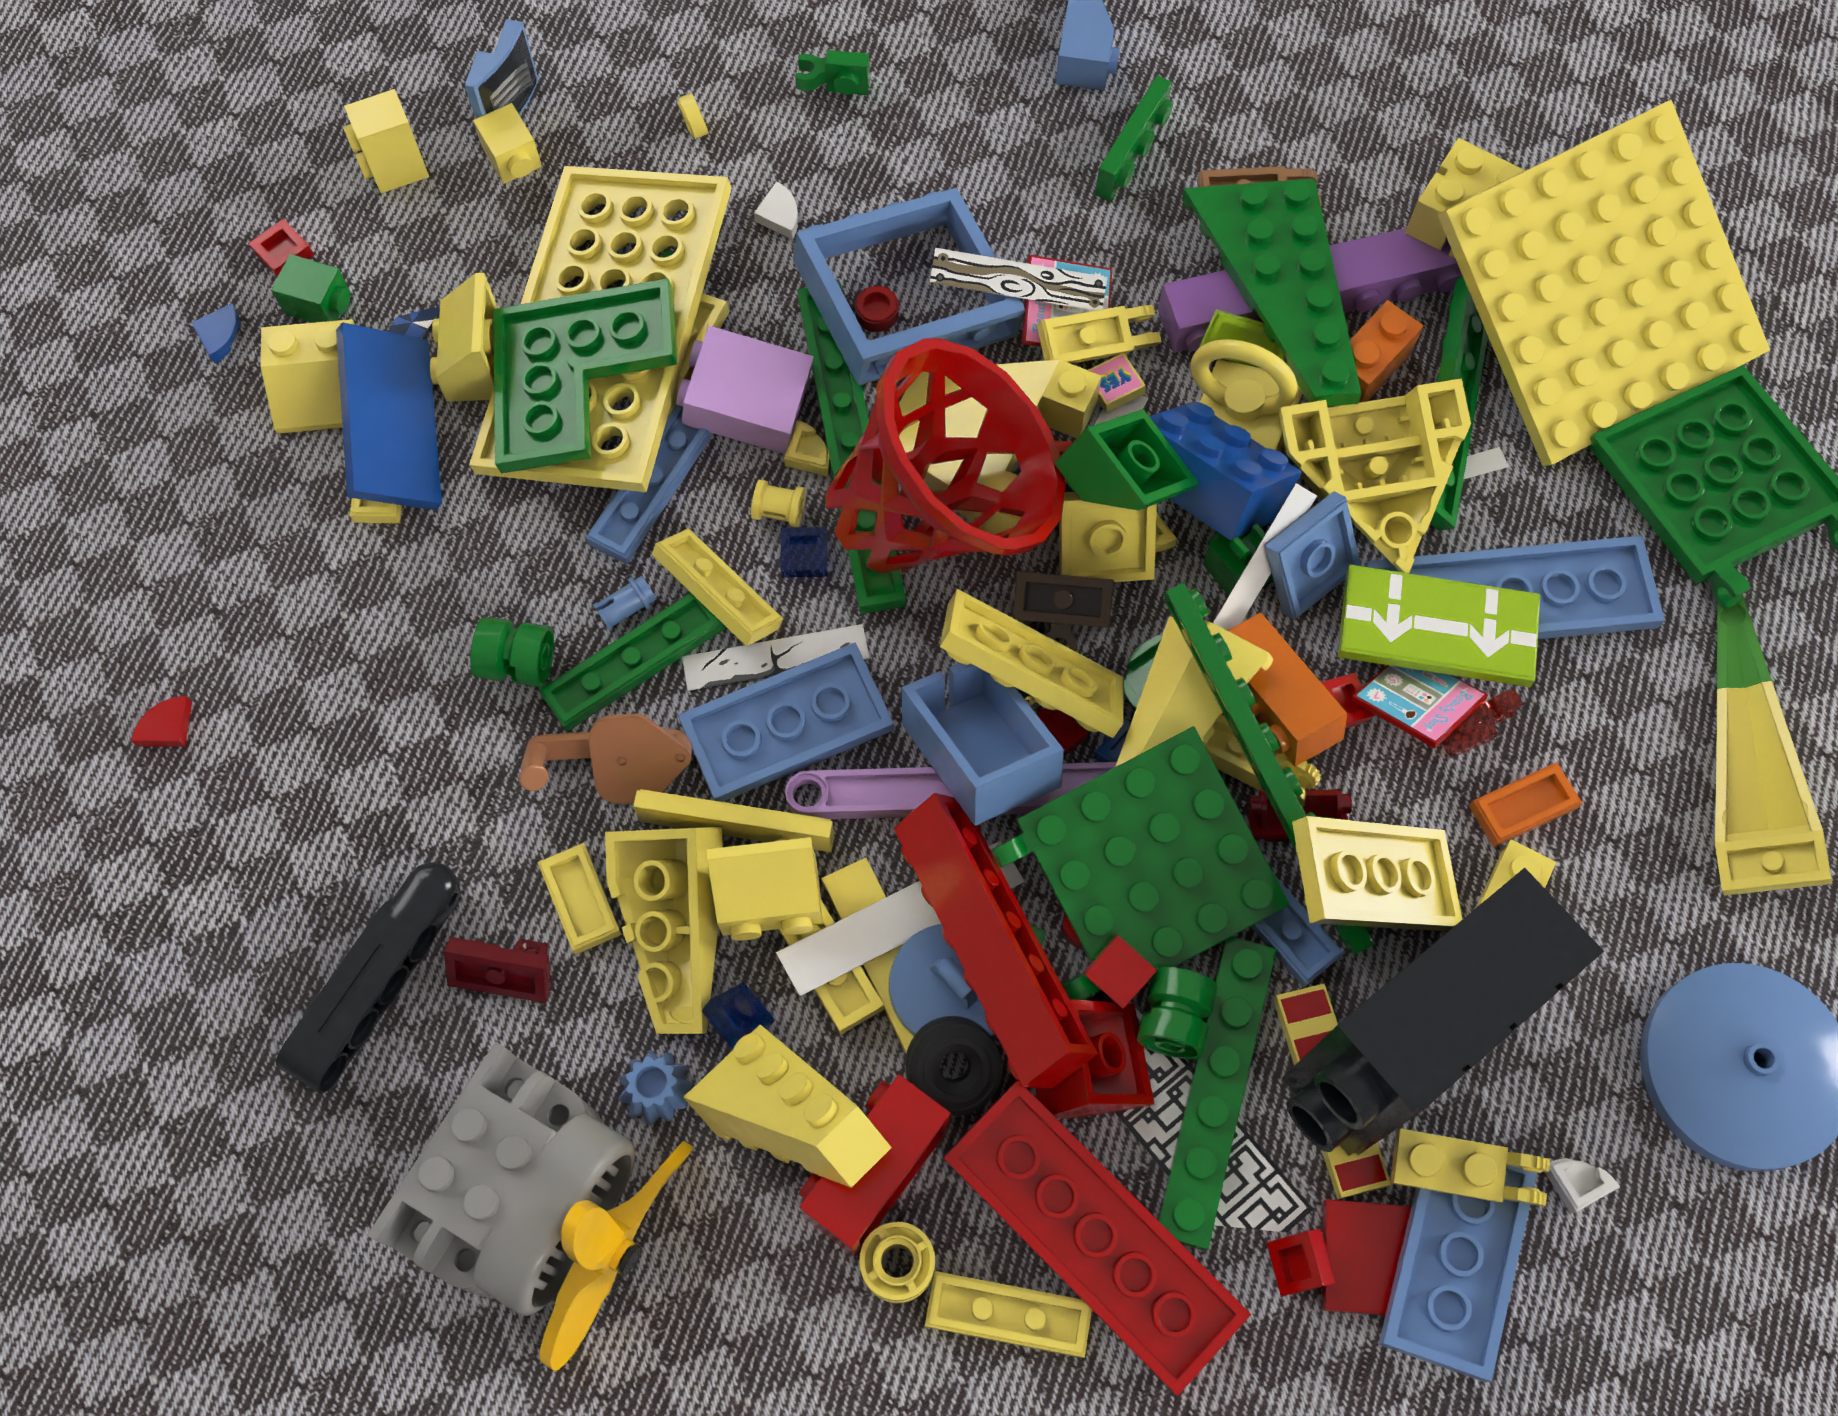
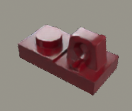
(498, 970)

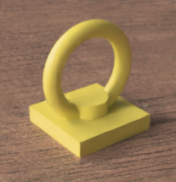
(1246, 393)

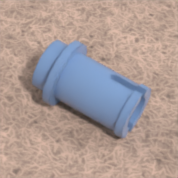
(625, 602)

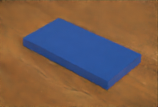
(388, 417)

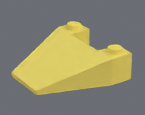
(1057, 388)

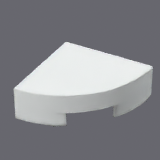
(778, 211)
(1579, 1182)

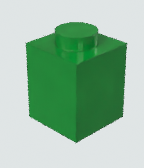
(311, 290)

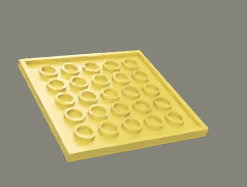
(1604, 281)

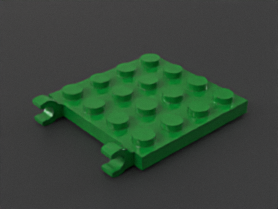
(1720, 478)
(1150, 858)

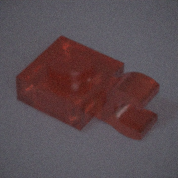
(1479, 727)

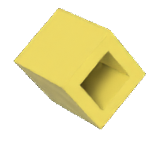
(507, 143)

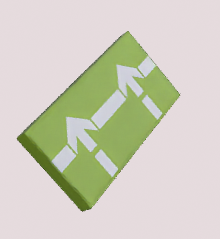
(1439, 625)

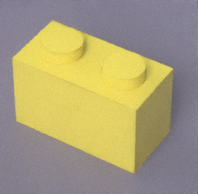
(386, 142)

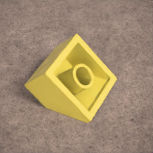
(465, 342)
(302, 375)
(765, 888)

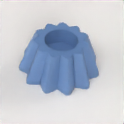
(655, 1087)

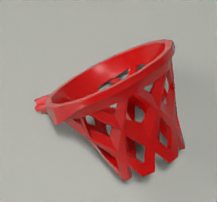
(1008, 427)

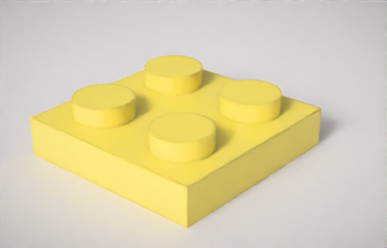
(1106, 541)

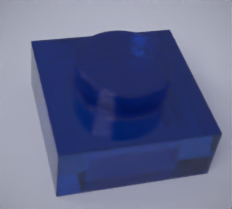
(737, 1013)

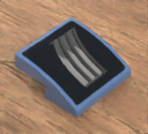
(503, 75)

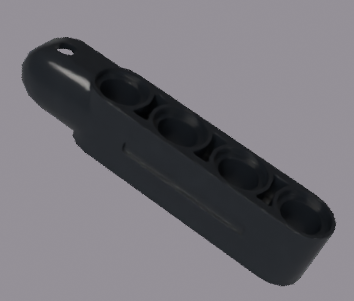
(369, 978)

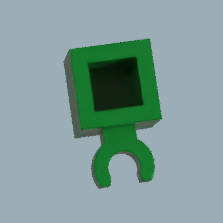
(1229, 558)

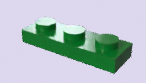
(1134, 139)

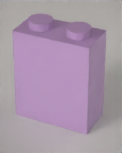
(744, 389)

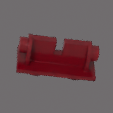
(1323, 803)

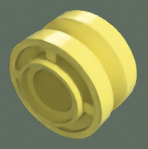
(893, 1236)

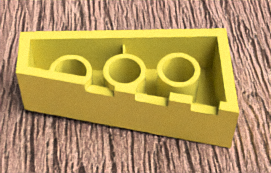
(787, 1108)

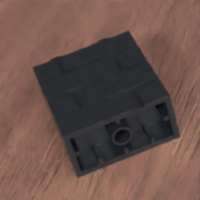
(1437, 1017)

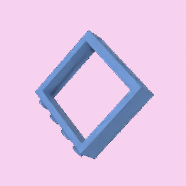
(869, 358)

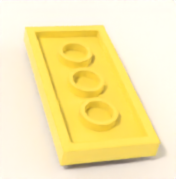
(1033, 664)
(1376, 875)

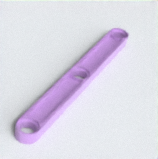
(901, 790)

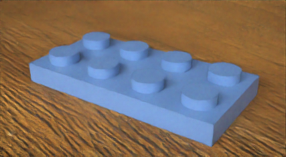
(786, 722)
(1456, 1278)

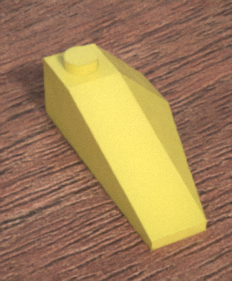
(668, 918)

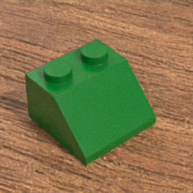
(1125, 464)

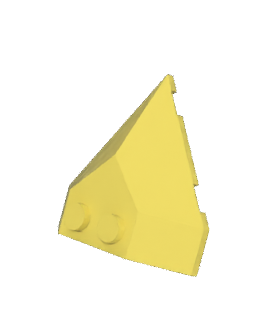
(1383, 458)

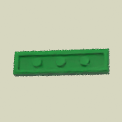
(630, 661)

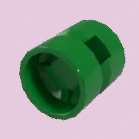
(519, 652)
(1179, 1005)

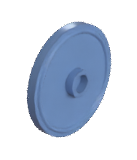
(930, 983)

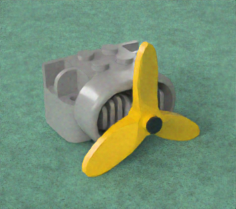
(524, 1200)

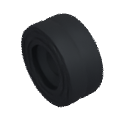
(950, 1035)

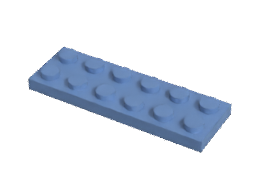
(1580, 583)

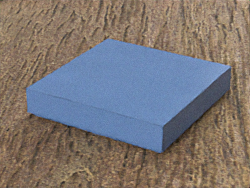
(1312, 555)

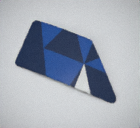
(414, 323)

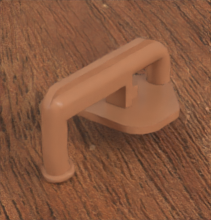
(624, 751)

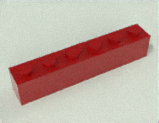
(994, 944)

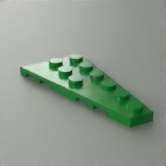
(1284, 269)

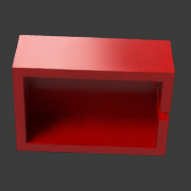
(913, 1128)

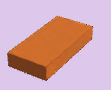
(1525, 804)

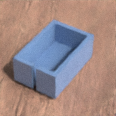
(985, 745)

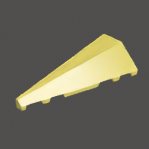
(1178, 693)

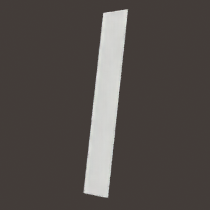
(864, 935)

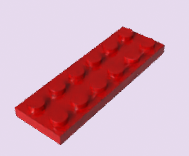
(1097, 1237)

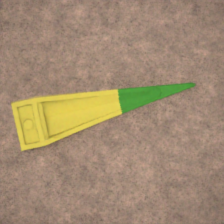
(1763, 806)

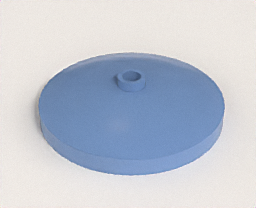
(1704, 1073)

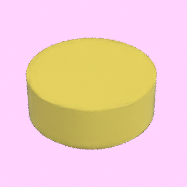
(692, 116)

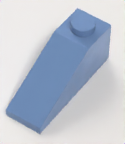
(1086, 46)

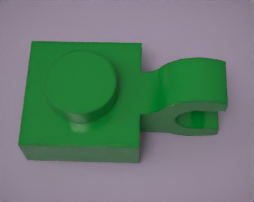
(840, 70)

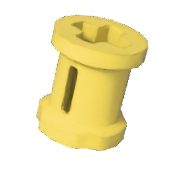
(778, 503)

